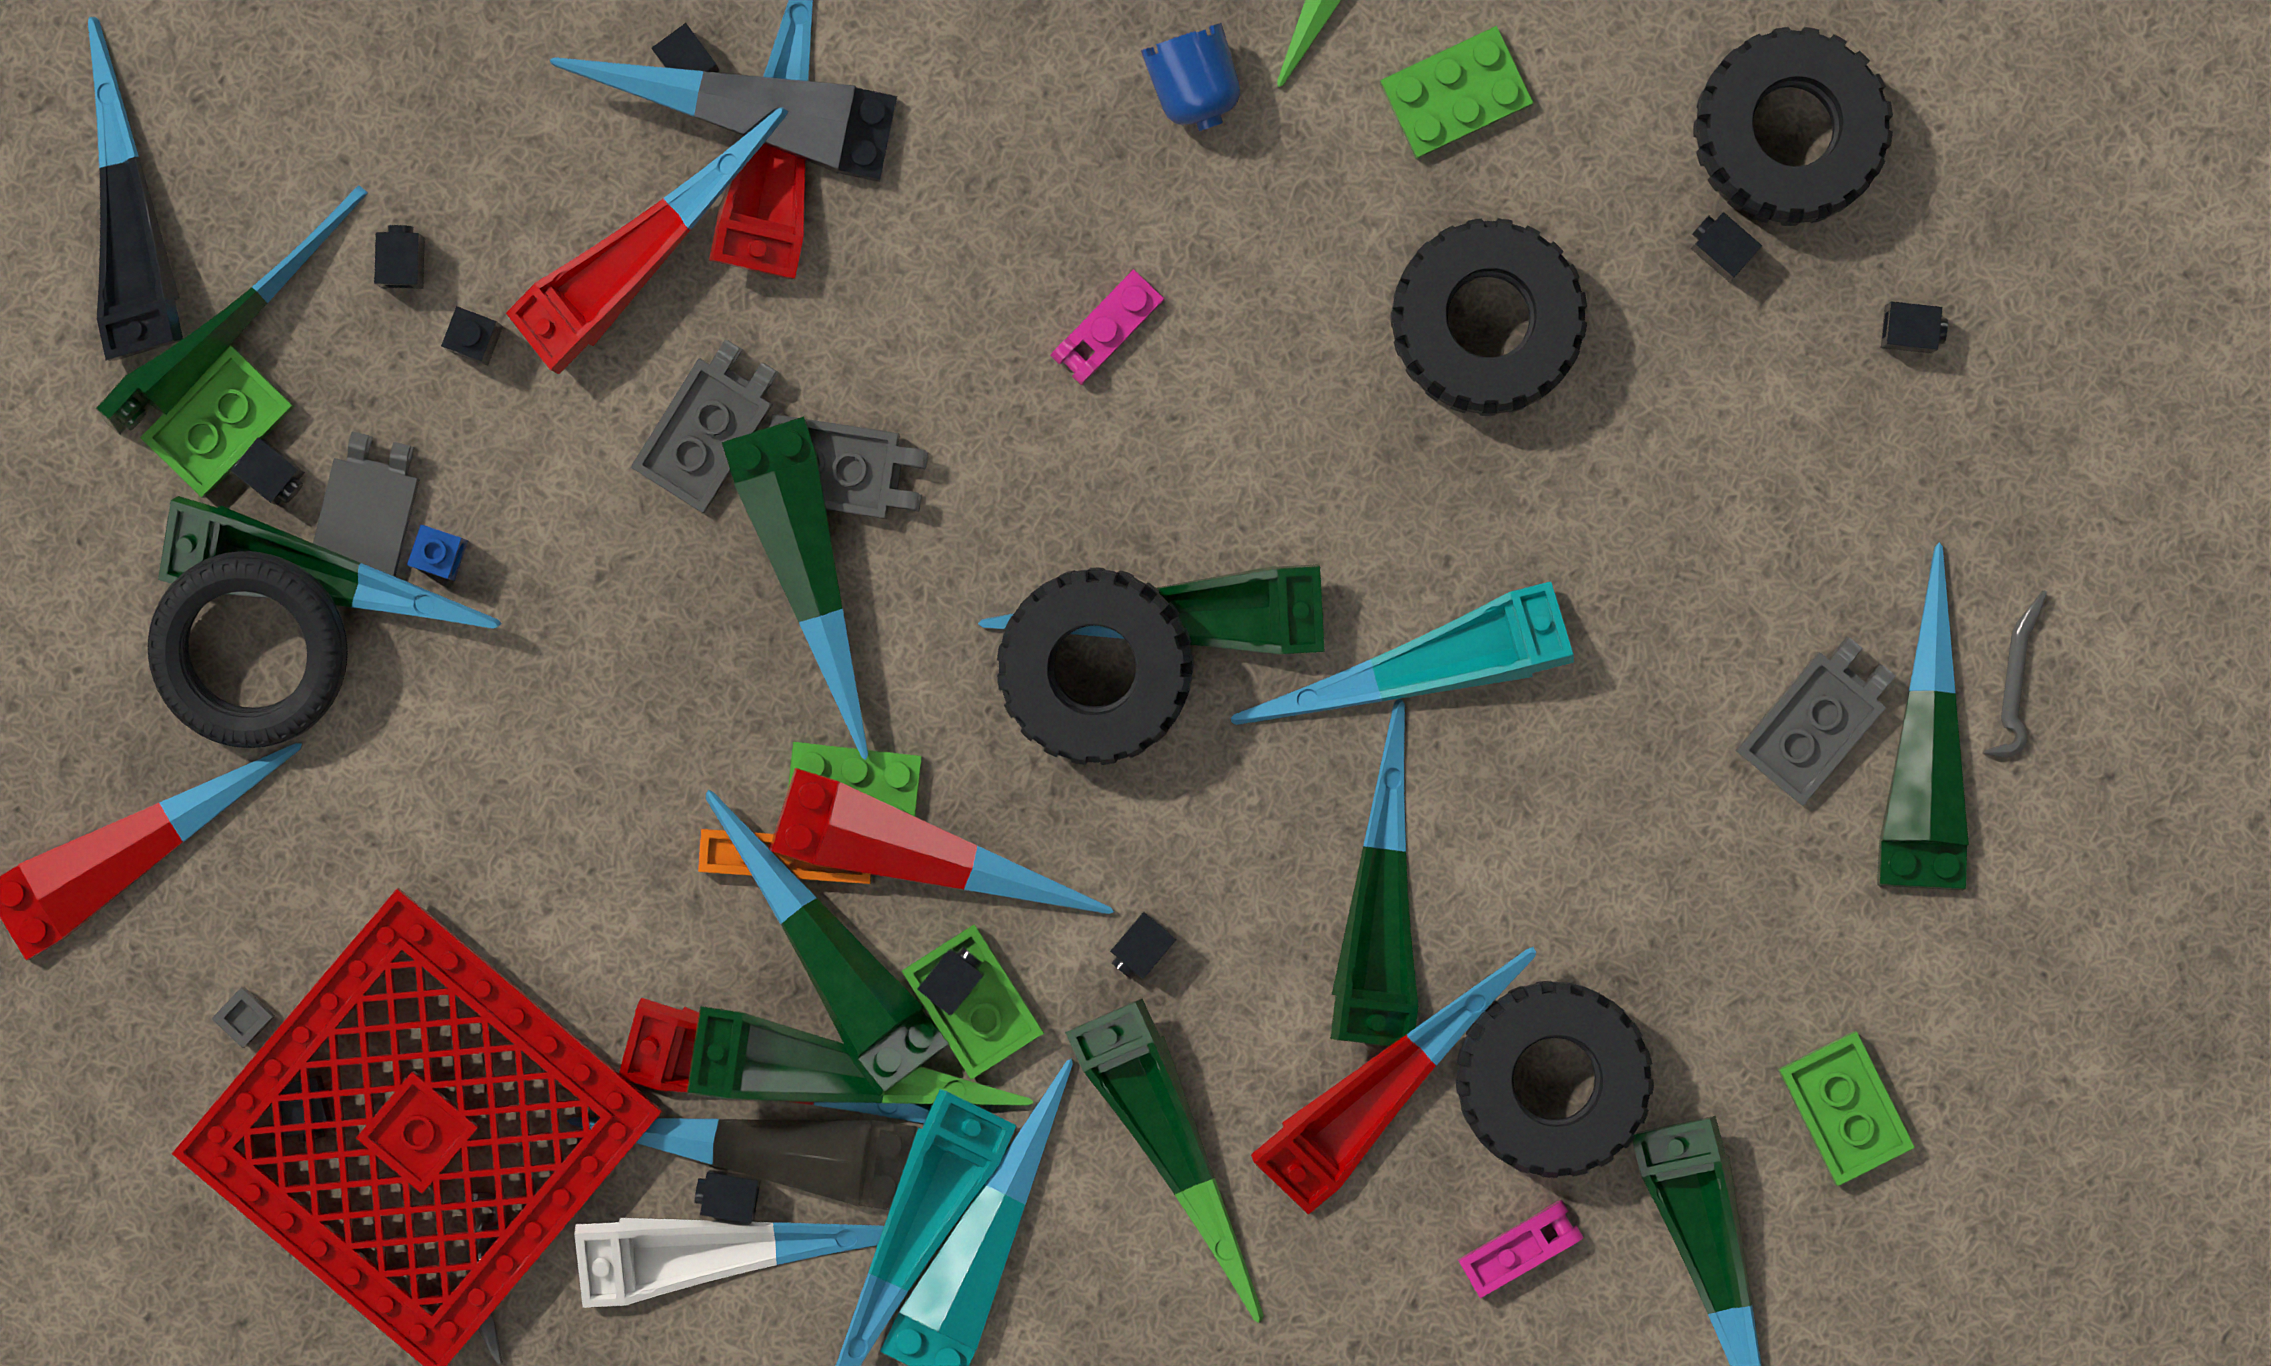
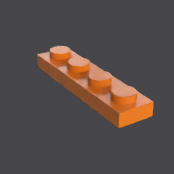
(720, 856)

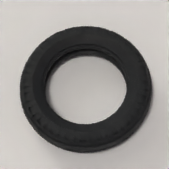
(195, 703)

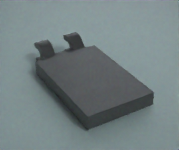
(708, 409)
(862, 467)
(368, 505)
(1816, 722)

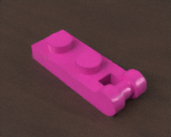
(1108, 326)
(1519, 1249)

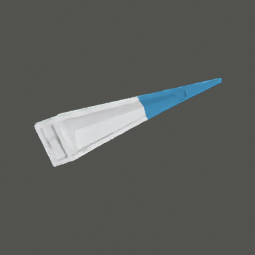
(659, 1256)

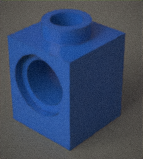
(437, 552)

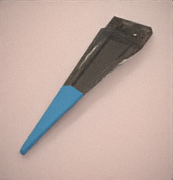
(828, 1157)

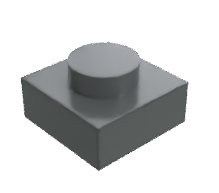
(243, 1017)

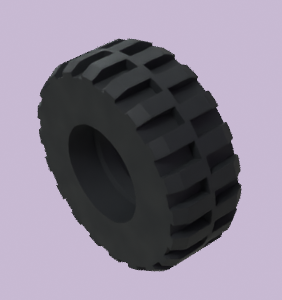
(1841, 84)
(1499, 252)
(1082, 730)
(1619, 1090)

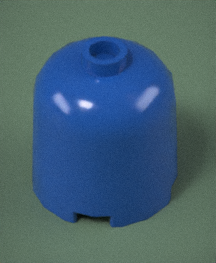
(1194, 77)

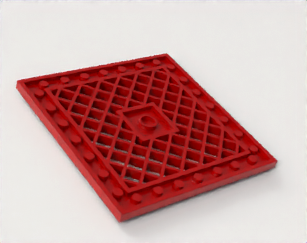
(416, 1132)

